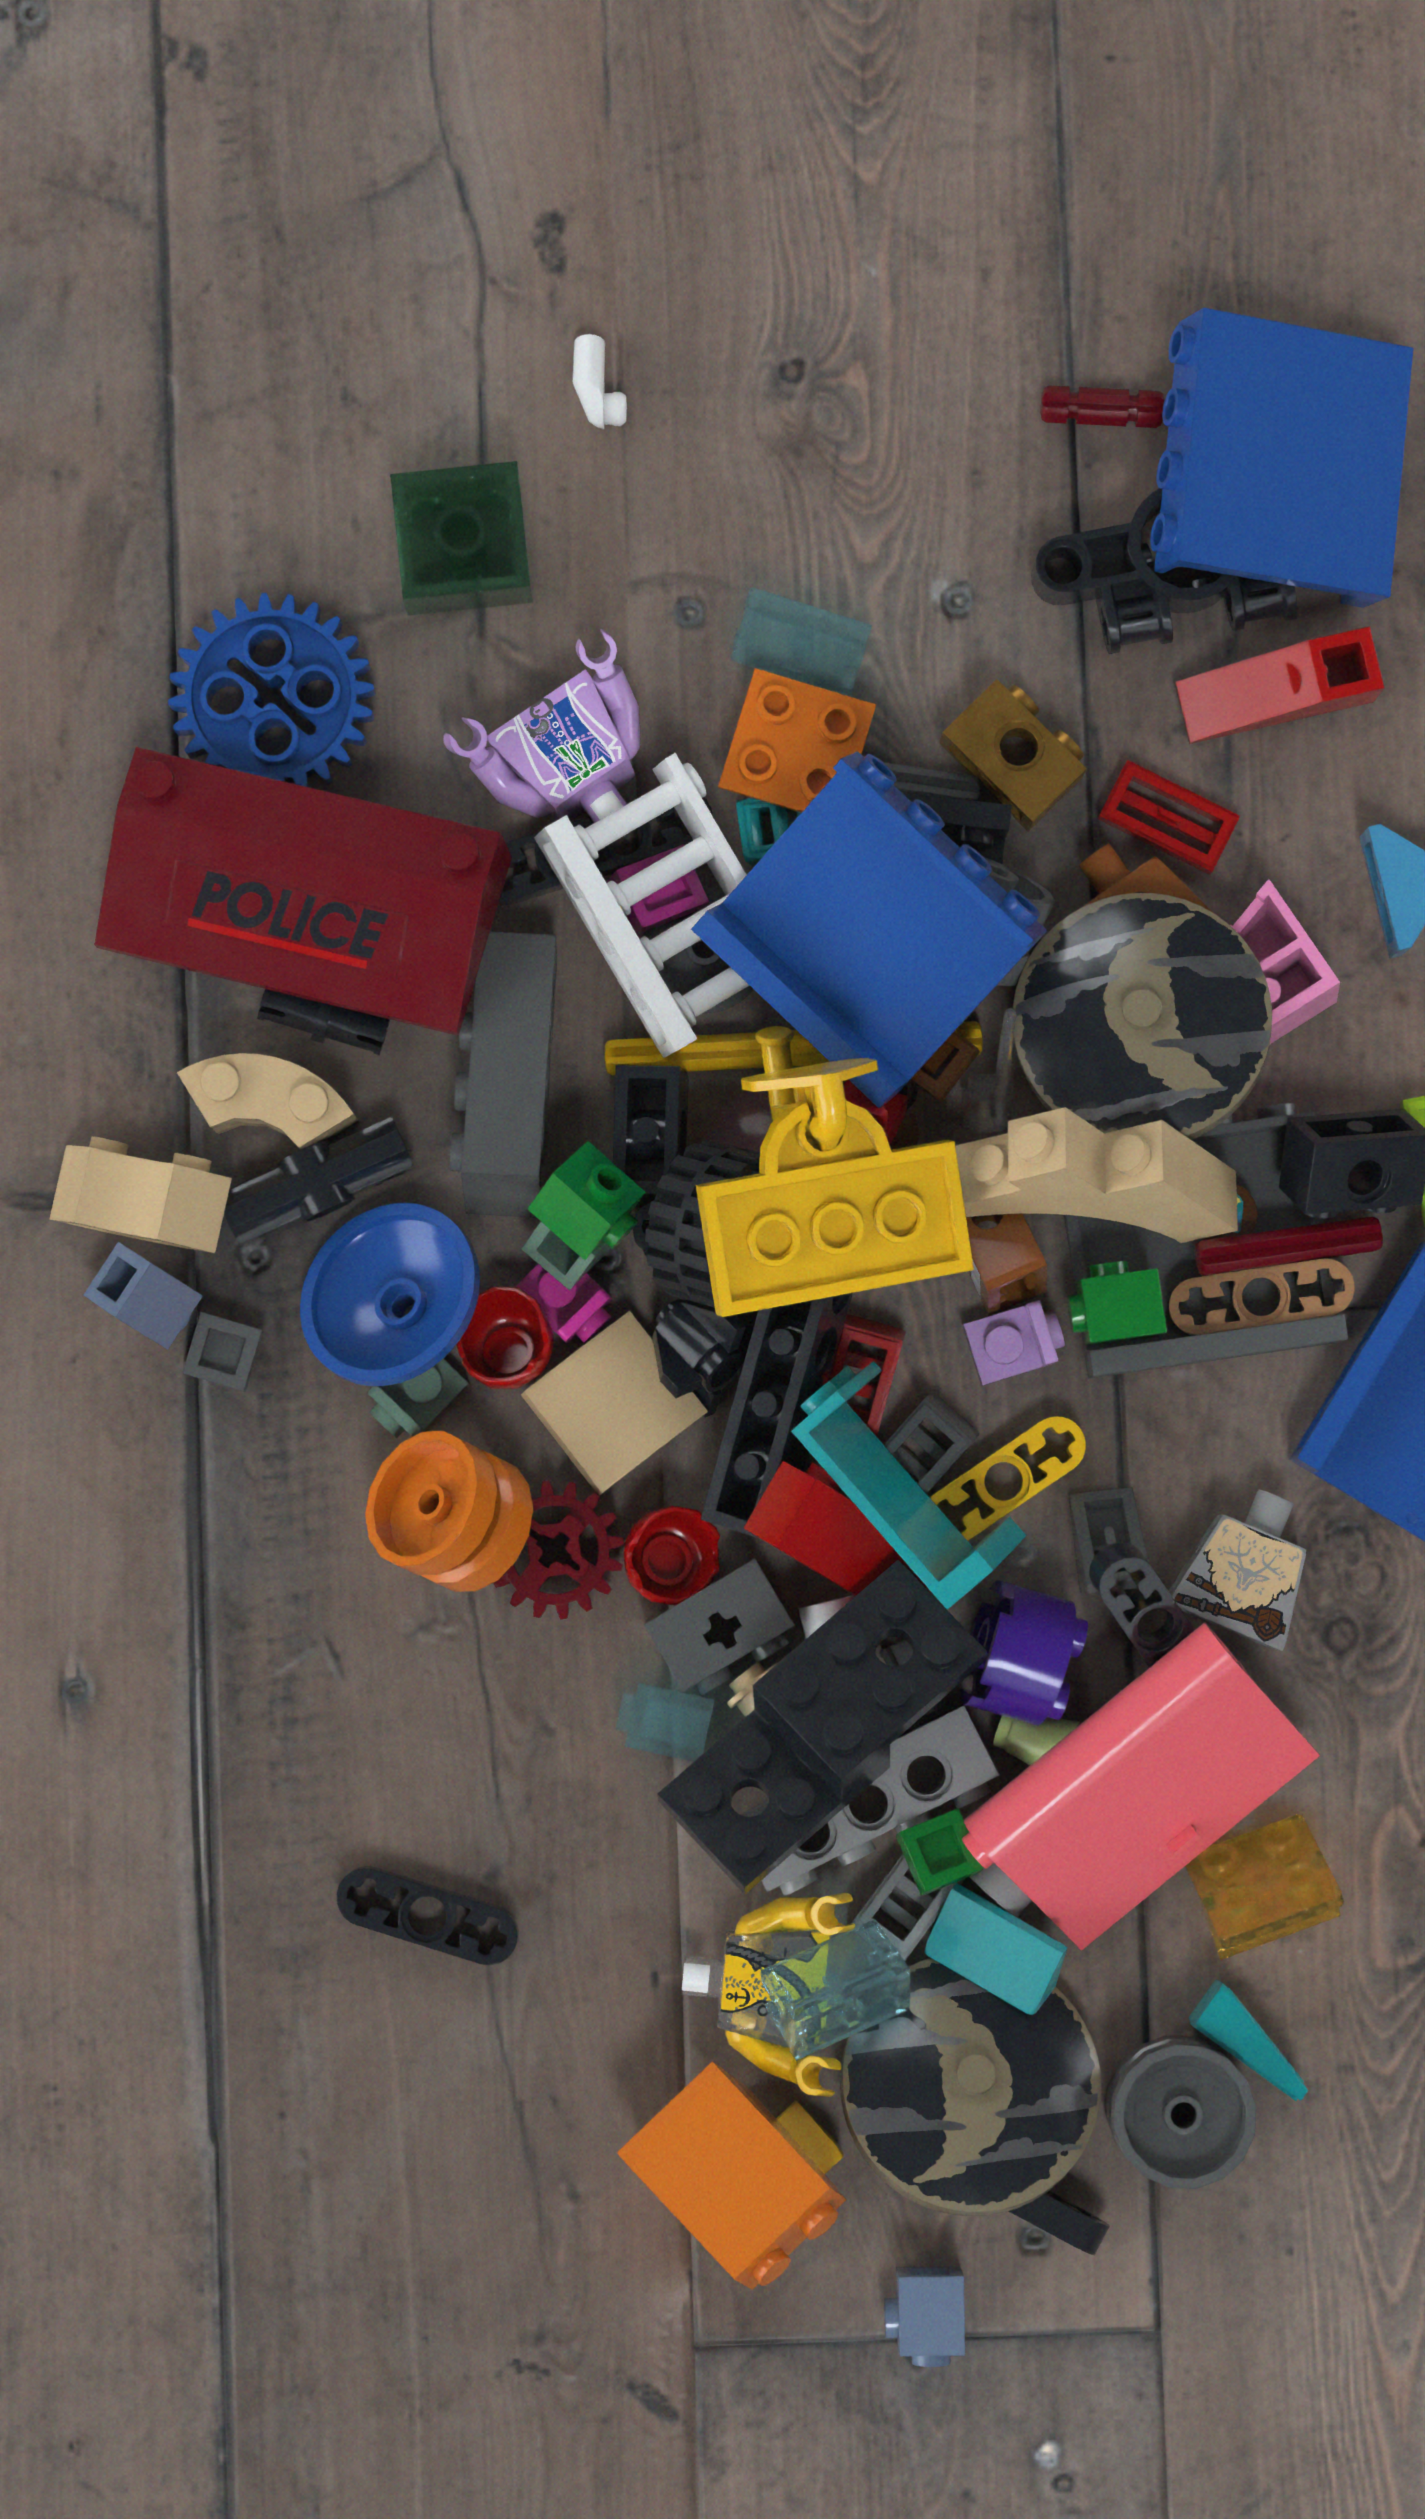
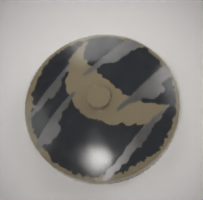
(1143, 1015)
(970, 2095)

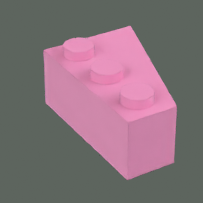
(1294, 969)

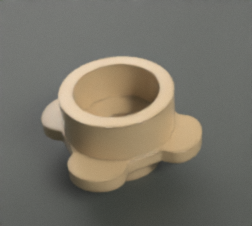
(743, 1688)

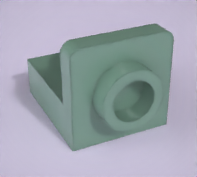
(418, 1401)

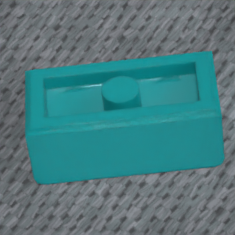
(996, 1950)

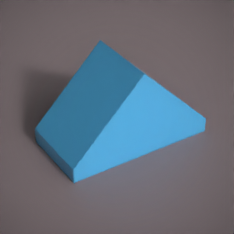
(1397, 884)

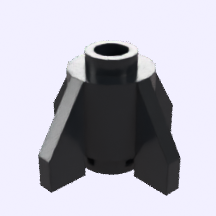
(699, 1350)

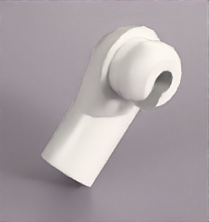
(588, 381)

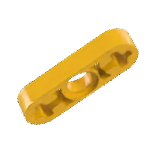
(1050, 1467)

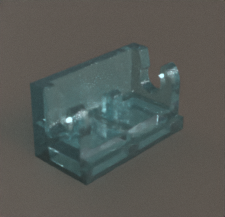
(800, 642)
(836, 1989)

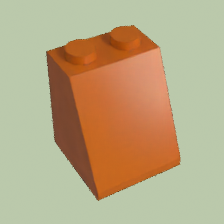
(733, 2177)

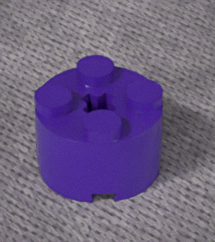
(1027, 1654)

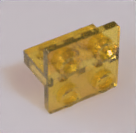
(1264, 1886)

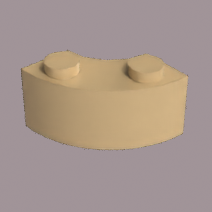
(267, 1093)
(141, 1197)

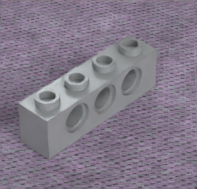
(966, 1770)

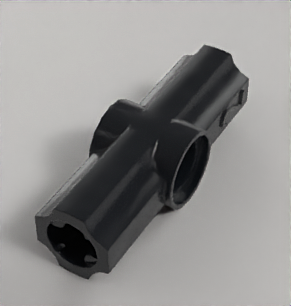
(316, 1181)

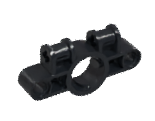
(1133, 599)

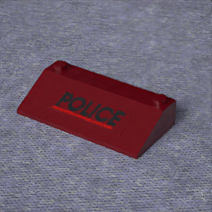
(300, 890)

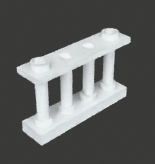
(606, 905)

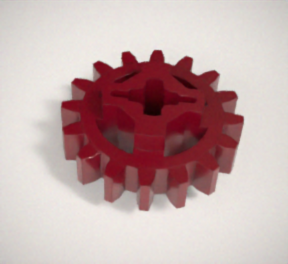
(573, 1526)

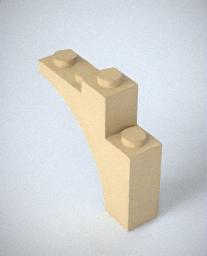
(1127, 1176)

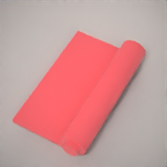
(1139, 1788)

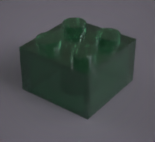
(461, 538)

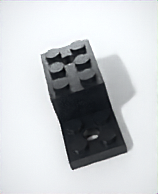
(822, 1726)

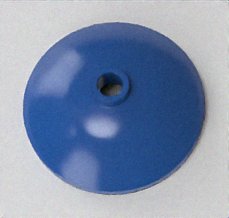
(369, 1278)

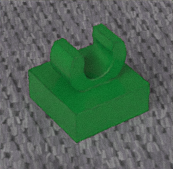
(937, 1852)

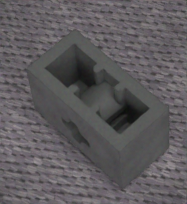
(681, 1629)

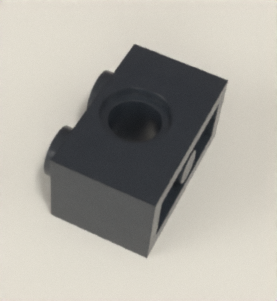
(649, 1122)
(1380, 1144)

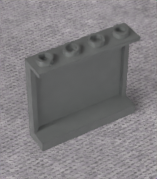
(1256, 1155)

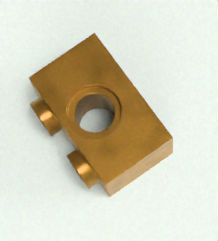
(1030, 788)

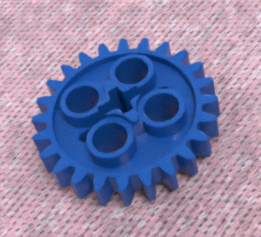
(309, 656)

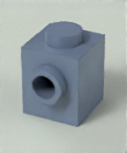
(143, 1295)
(927, 2314)

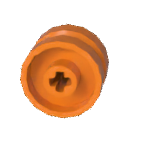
(449, 1511)

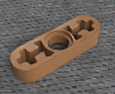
(1306, 1274)

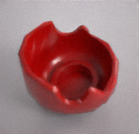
(506, 1339)
(671, 1554)

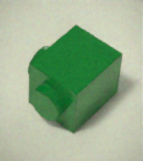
(588, 1202)
(1117, 1304)

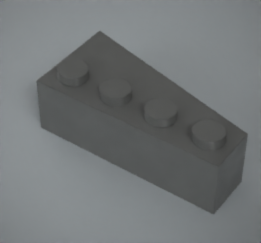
(506, 1075)

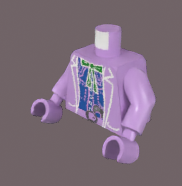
(564, 749)

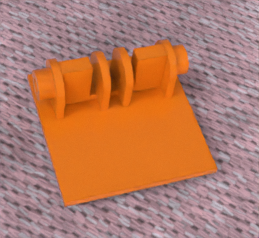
(792, 740)

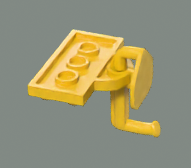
(829, 1197)

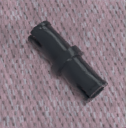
(325, 1021)

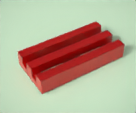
(1158, 839)

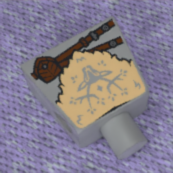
(1245, 1574)

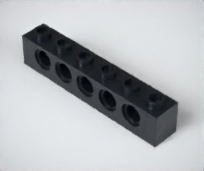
(783, 1367)

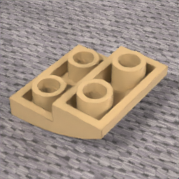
(610, 1404)

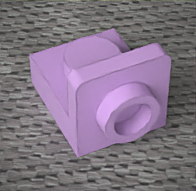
(1013, 1342)

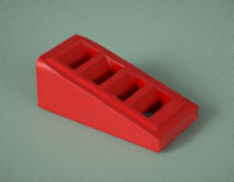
(876, 1335)

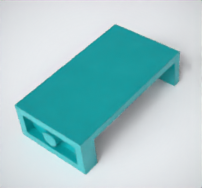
(893, 1497)

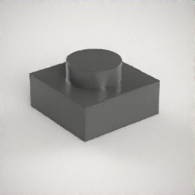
(223, 1352)

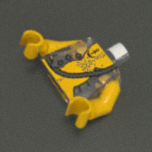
(759, 1941)

